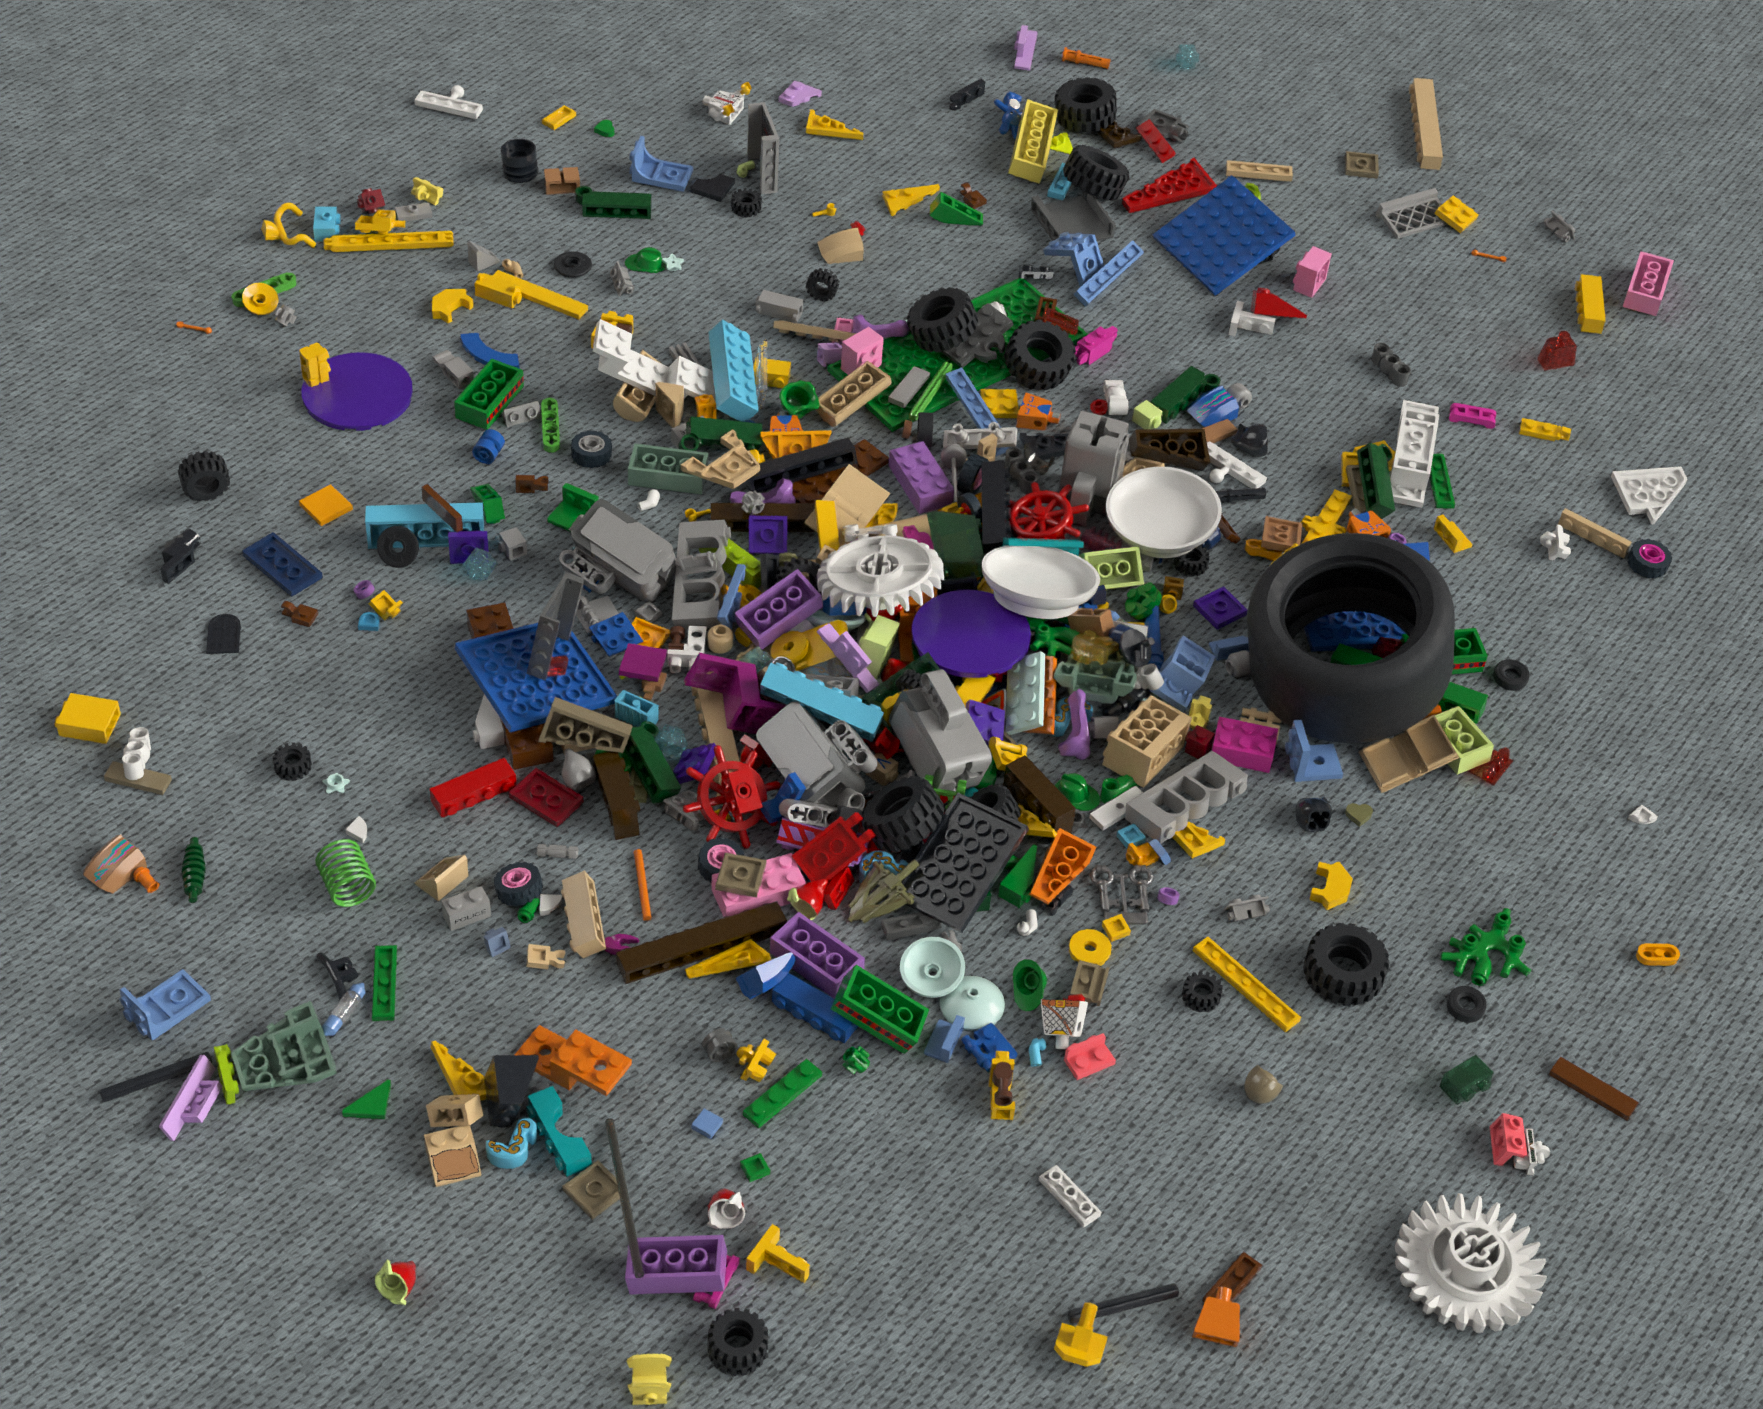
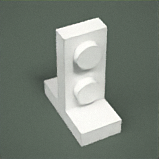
(1250, 321)

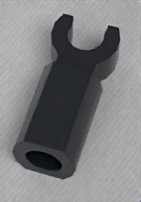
(1059, 899)

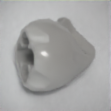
(577, 771)

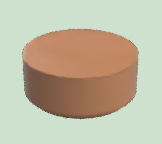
(907, 429)

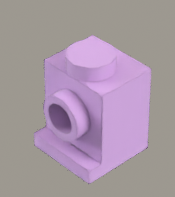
(829, 353)

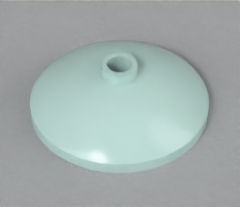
(820, 618)
(928, 956)
(978, 1010)

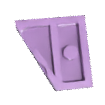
(798, 93)

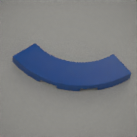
(483, 354)

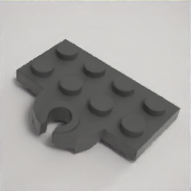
(987, 335)

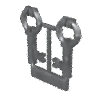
(1142, 902)

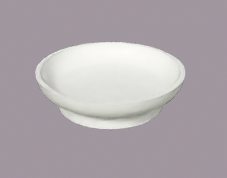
(1163, 511)
(1039, 580)

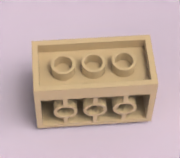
(1146, 740)

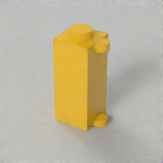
(497, 290)

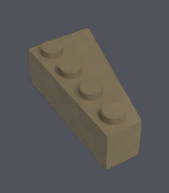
(583, 727)

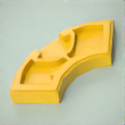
(885, 514)

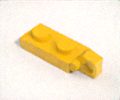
(1544, 430)

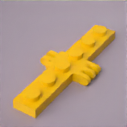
(1327, 520)

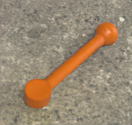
(1475, 253)
(207, 330)

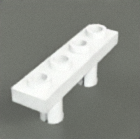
(970, 437)

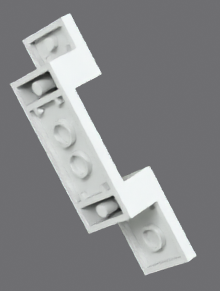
(642, 372)
(1414, 452)

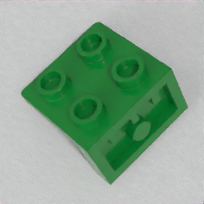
(574, 503)

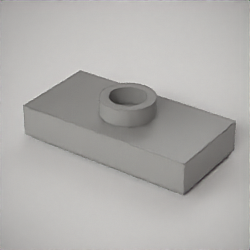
(413, 212)

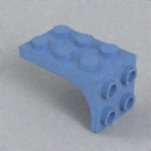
(657, 172)
(164, 1004)

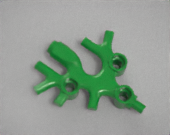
(1045, 635)
(1477, 949)

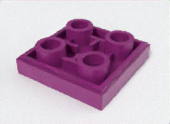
(642, 662)

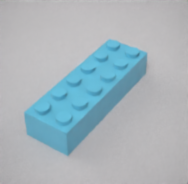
(733, 371)
(422, 521)
(821, 701)

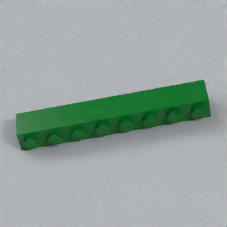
(1469, 700)

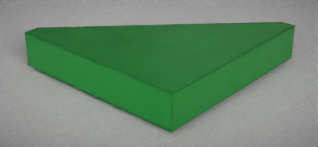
(371, 1105)

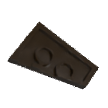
(1118, 136)

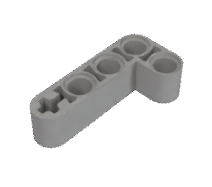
(820, 811)

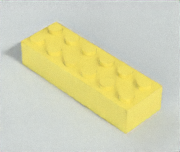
(1033, 141)

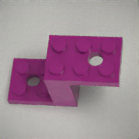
(739, 688)

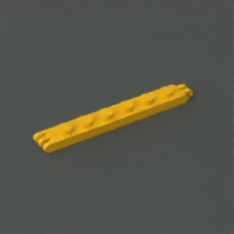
(389, 241)

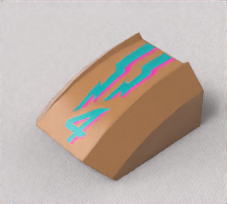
(114, 864)

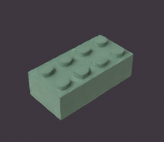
(661, 469)

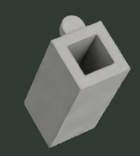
(779, 306)

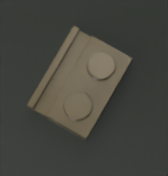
(1090, 981)

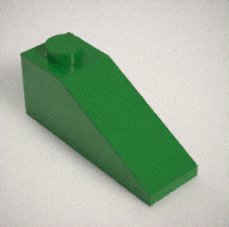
(954, 212)
(492, 503)
(1019, 881)

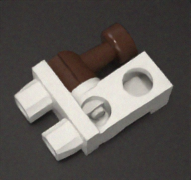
(684, 654)

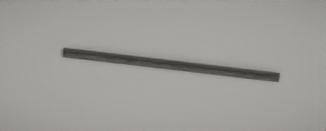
(624, 1198)

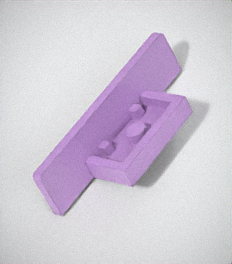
(1025, 47)
(850, 655)
(193, 1099)

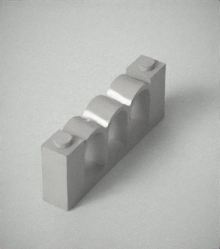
(691, 536)
(1161, 825)

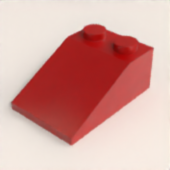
(1267, 303)

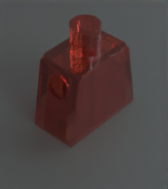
(1558, 352)

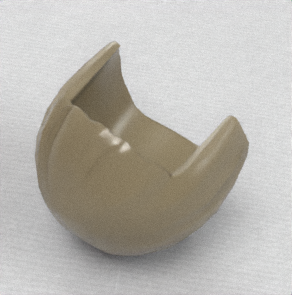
(1261, 1086)

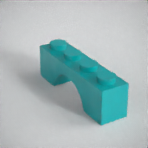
(570, 1152)

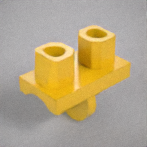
(761, 1053)

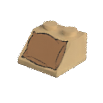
(452, 1155)

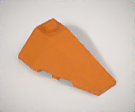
(1061, 864)

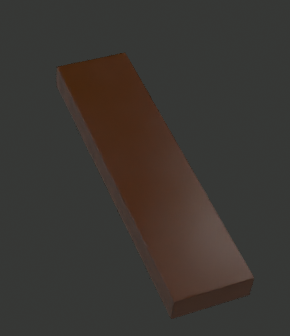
(1593, 1088)

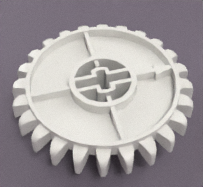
(880, 573)
(1469, 1265)

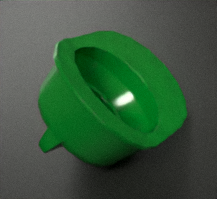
(646, 260)
(1078, 792)
(1029, 984)

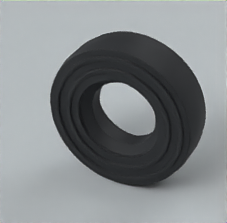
(1508, 683)
(1469, 993)

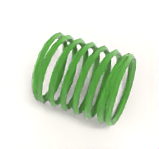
(342, 870)

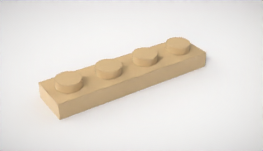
(1259, 170)
(1594, 533)

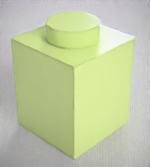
(1147, 415)

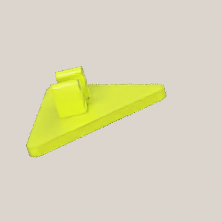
(1061, 143)

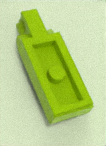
(225, 1072)

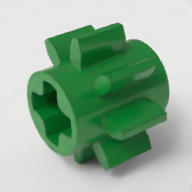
(856, 1059)

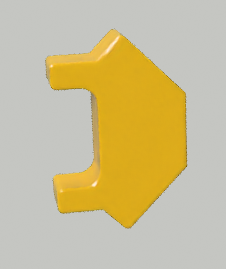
(448, 301)
(1336, 887)

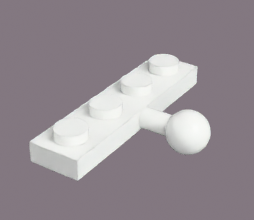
(449, 104)
(1232, 466)

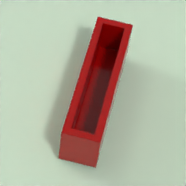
(473, 787)

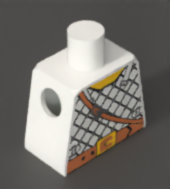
(1063, 1019)

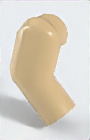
(513, 267)

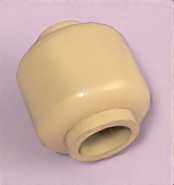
(720, 639)

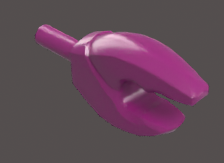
(614, 943)

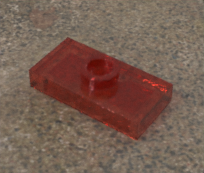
(1066, 322)

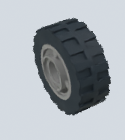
(591, 449)

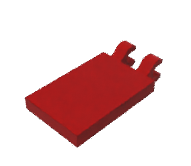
(833, 849)

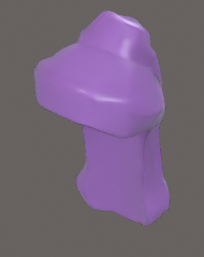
(894, 329)
(780, 494)
(1078, 741)

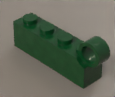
(614, 204)
(1183, 391)
(709, 432)
(1376, 479)
(650, 763)

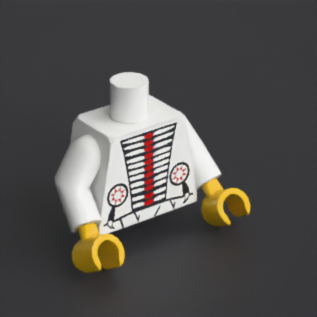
(726, 105)

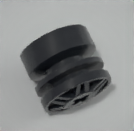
(519, 160)

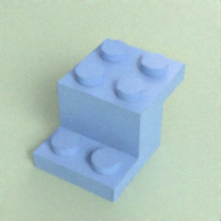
(1184, 673)

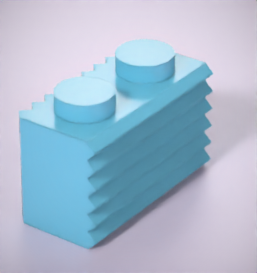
(635, 709)

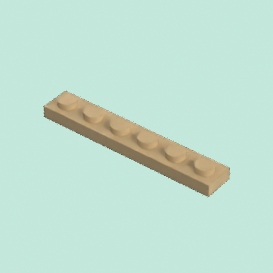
(817, 332)

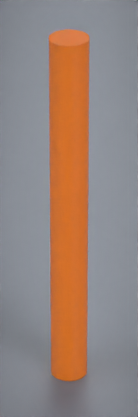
(645, 906)

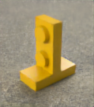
(777, 1256)

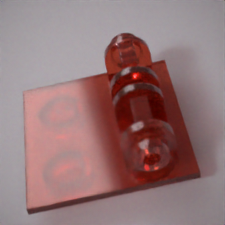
(1495, 768)

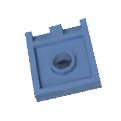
(1081, 250)
(1303, 755)

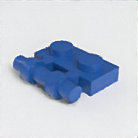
(991, 1041)

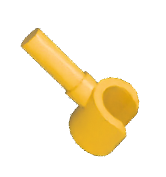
(830, 211)
(692, 515)

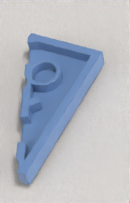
(732, 599)

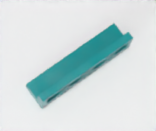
(1063, 544)

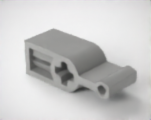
(454, 369)

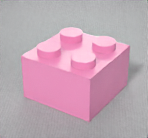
(1311, 271)
(861, 347)

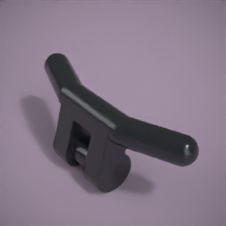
(347, 973)

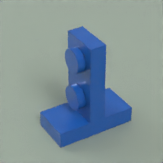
(791, 789)

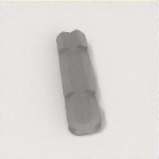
(557, 851)

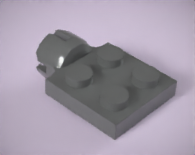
(1168, 125)

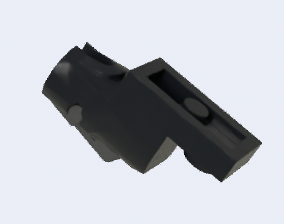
(179, 555)

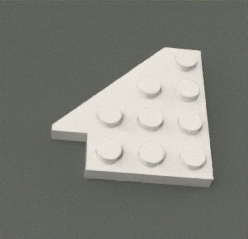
(1649, 489)

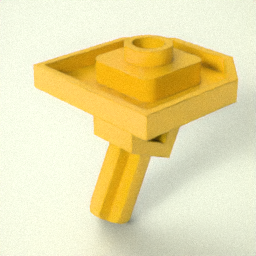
(1080, 1343)

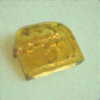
(1092, 647)

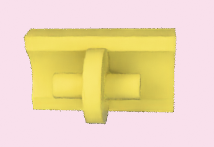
(424, 190)
(1200, 712)

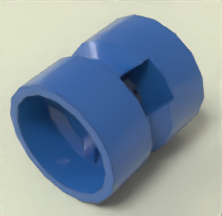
(488, 446)

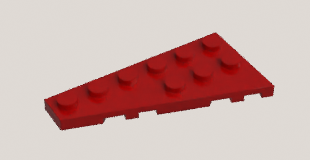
(1171, 187)

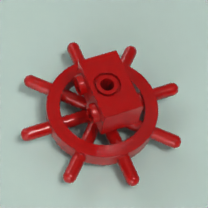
(1042, 521)
(740, 794)

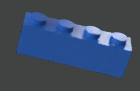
(811, 1006)

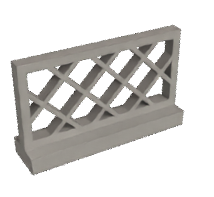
(1409, 204)

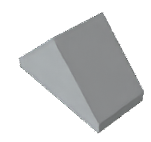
(480, 257)

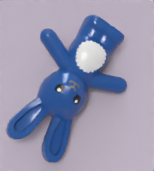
(1012, 115)

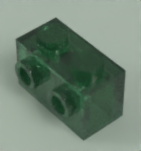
(1466, 1080)

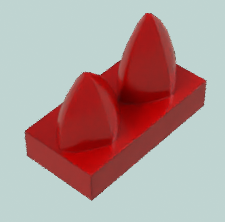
(752, 745)
(837, 888)

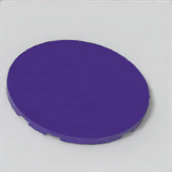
(360, 392)
(970, 633)

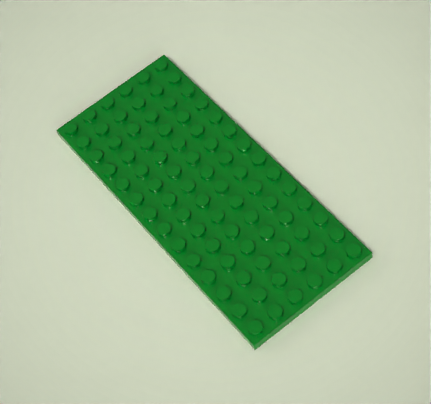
(903, 353)

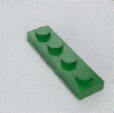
(782, 1093)

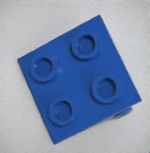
(615, 634)

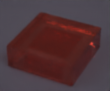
(558, 666)

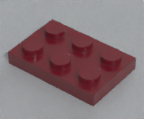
(546, 797)

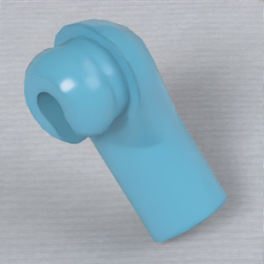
(1034, 1051)

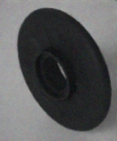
(562, 263)
(402, 535)

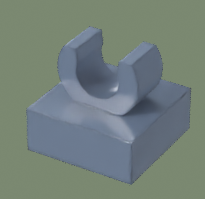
(496, 941)

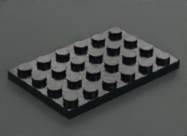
(962, 861)

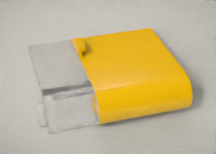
(820, 658)

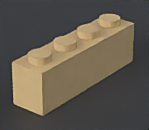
(583, 914)

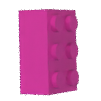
(1245, 744)

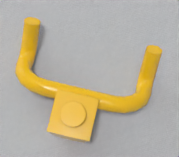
(276, 231)

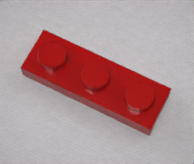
(1155, 141)

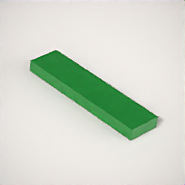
(1441, 483)
(384, 983)

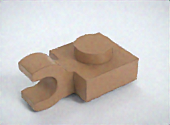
(652, 686)

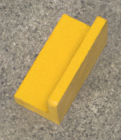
(1451, 534)

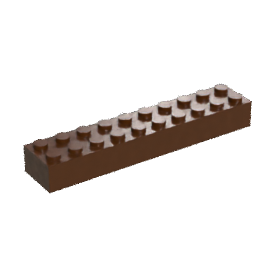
(521, 744)

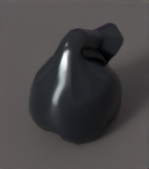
(1252, 439)
(1313, 814)

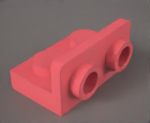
(1088, 1056)
(1507, 1138)

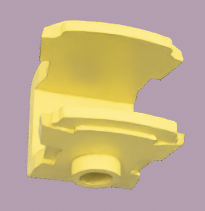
(649, 1378)

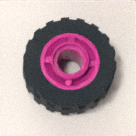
(1649, 558)

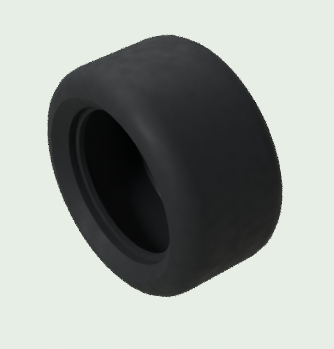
(1347, 576)

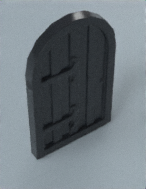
(223, 634)

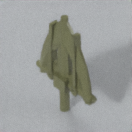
(867, 907)

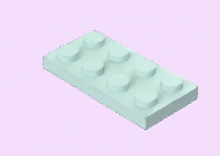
(1025, 694)

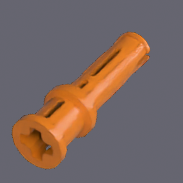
(1079, 57)

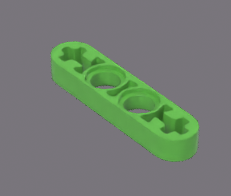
(282, 282)
(550, 425)

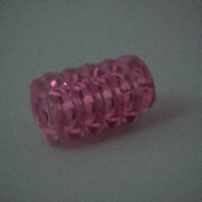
(1098, 542)

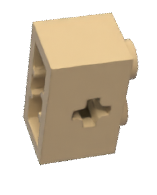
(454, 1110)

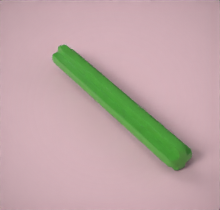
(930, 391)

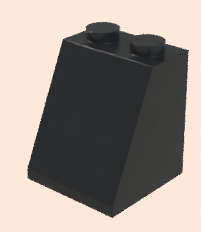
(507, 1086)

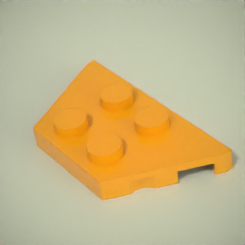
(790, 442)

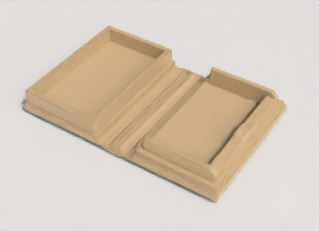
(855, 501)
(1408, 754)

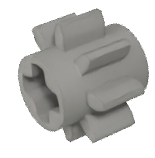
(285, 315)
(752, 502)

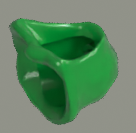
(799, 398)

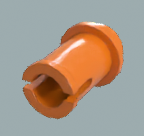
(148, 882)

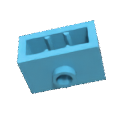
(326, 223)

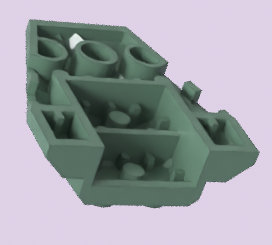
(1098, 681)
(286, 1053)

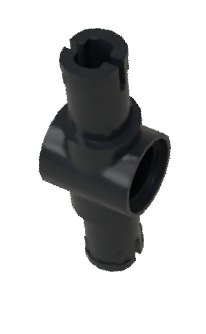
(1126, 703)

